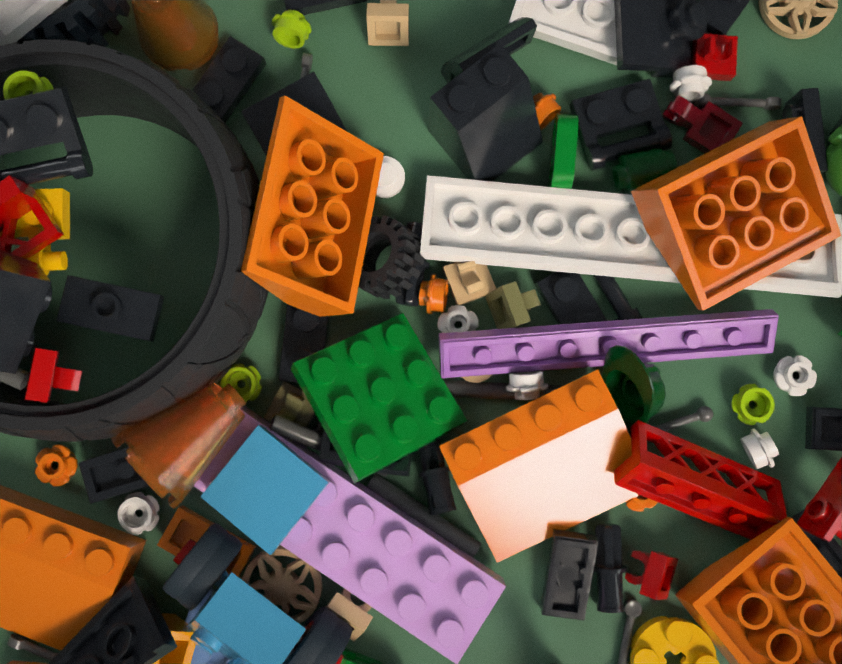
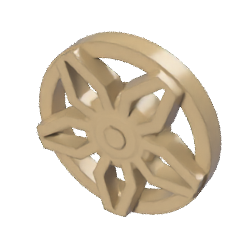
(796, 10)
(283, 584)

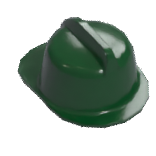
(633, 385)

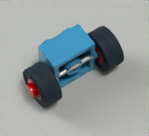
(239, 618)

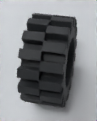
(400, 263)

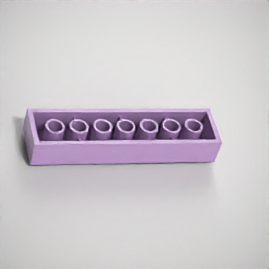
(383, 554)

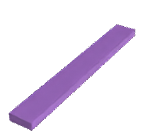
(588, 343)

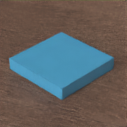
(265, 489)

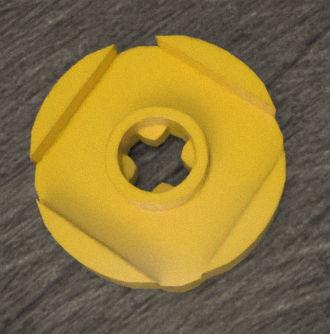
(671, 634)

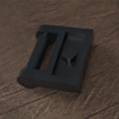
(617, 112)
(41, 121)
(573, 303)

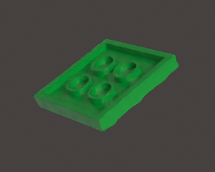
(378, 396)

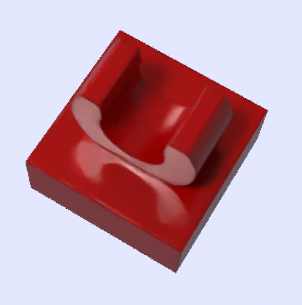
(717, 55)
(46, 375)
(657, 576)

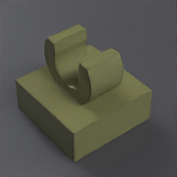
(510, 306)
(291, 404)

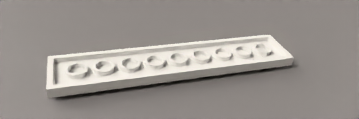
(577, 235)

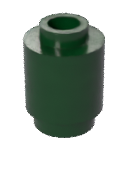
(641, 167)

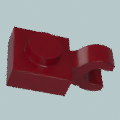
(706, 126)

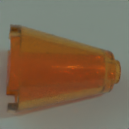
(176, 32)
(183, 440)

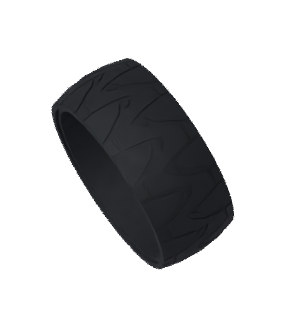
(121, 85)

